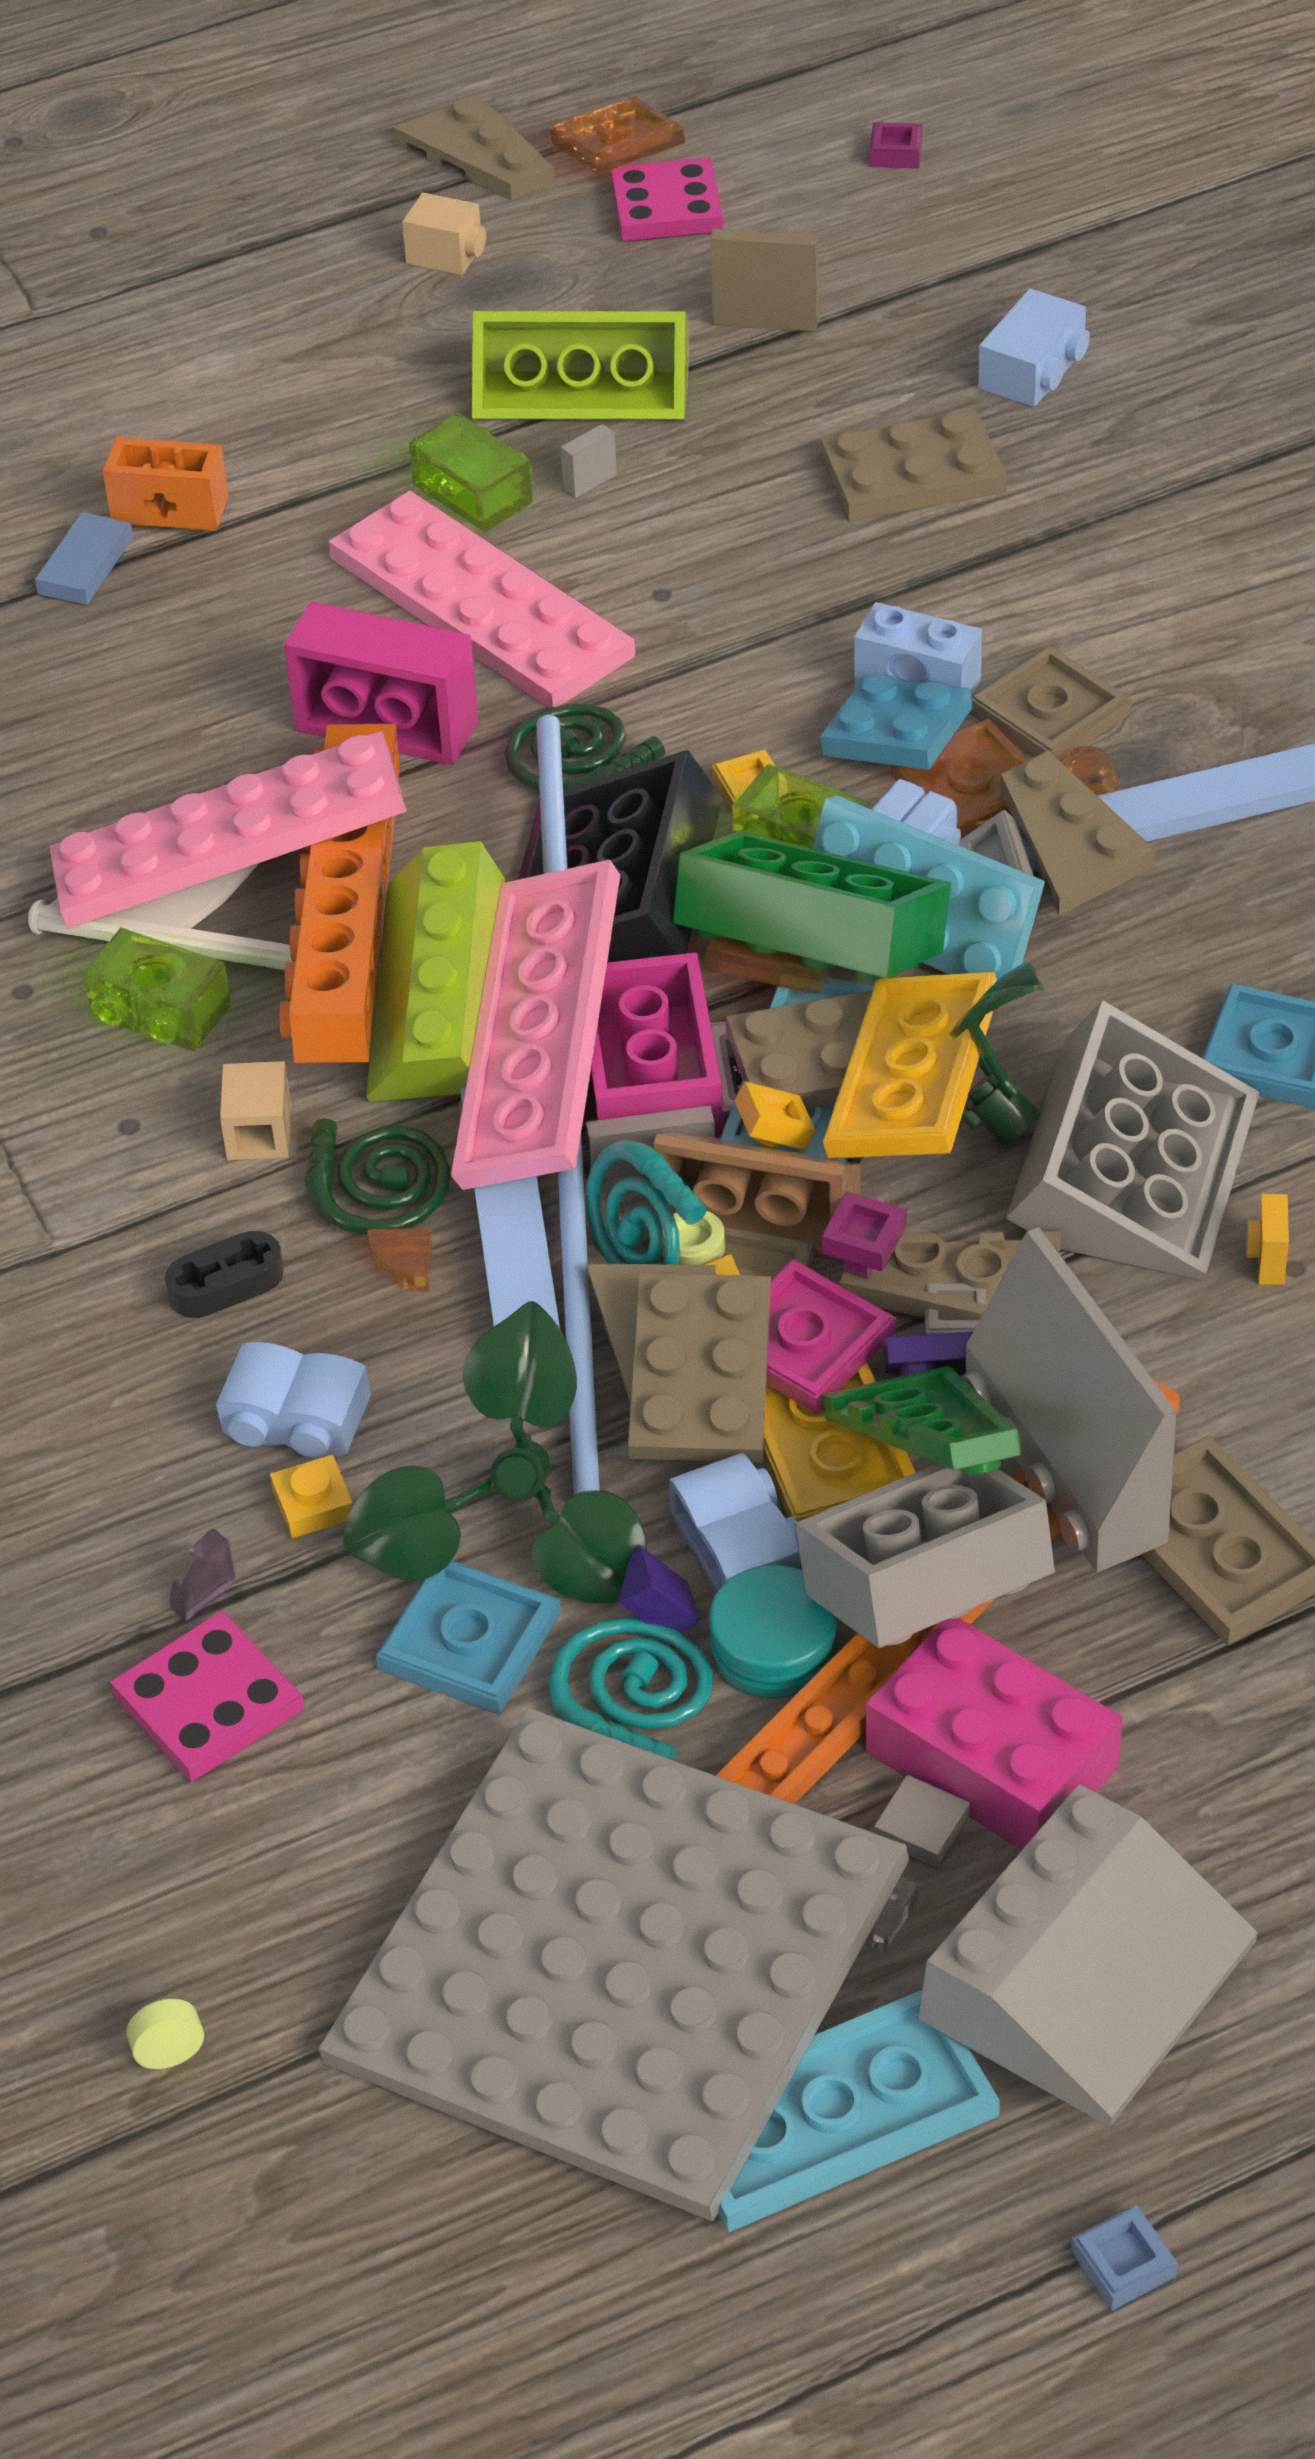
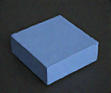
(1124, 2257)

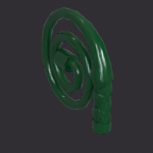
(596, 766)
(391, 1177)

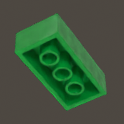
(811, 905)

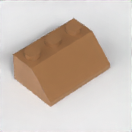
(760, 1185)

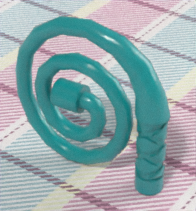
(661, 1188)
(636, 1679)

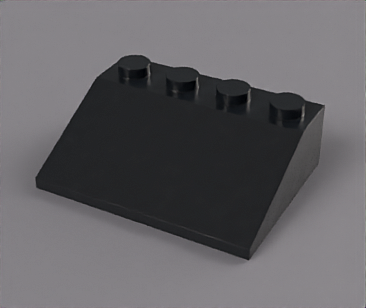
(642, 826)

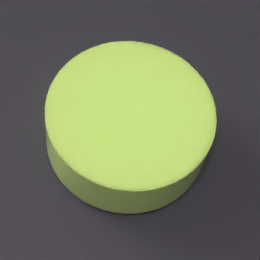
(700, 1241)
(165, 2033)

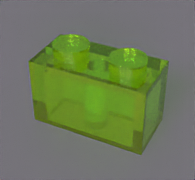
(471, 472)

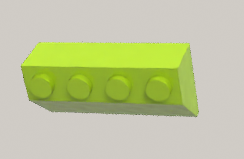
(580, 365)
(432, 971)

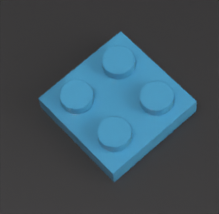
(896, 721)

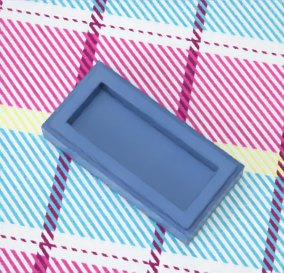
(84, 558)

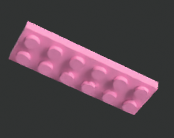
(471, 587)
(225, 829)
(536, 1026)

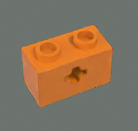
(166, 483)

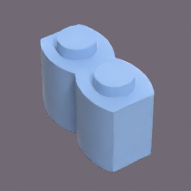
(293, 1399)
(732, 1519)

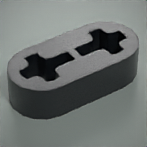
(224, 1274)

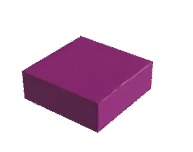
(896, 145)

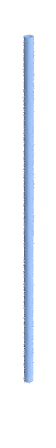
(570, 1182)

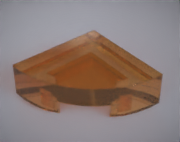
(1093, 769)
(403, 1255)

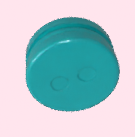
(769, 1632)

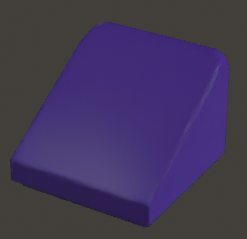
(657, 1593)

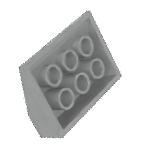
(1134, 1148)
(1083, 1407)
(1085, 1957)

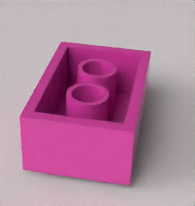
(383, 671)
(654, 1041)
(991, 1730)

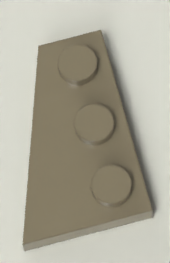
(1073, 833)
(929, 1260)

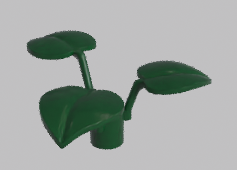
(996, 1097)
(526, 1375)

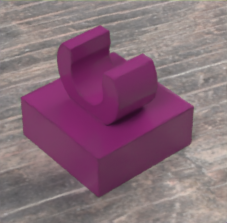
(863, 1233)

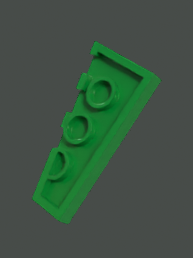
(928, 1416)

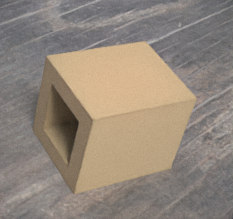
(443, 234)
(255, 1110)

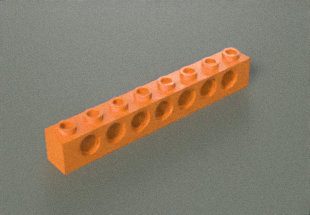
(339, 932)

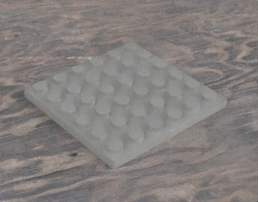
(617, 1961)

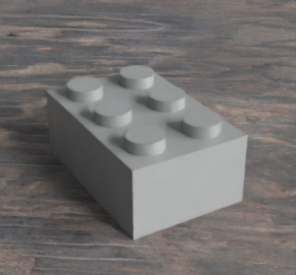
(924, 1550)

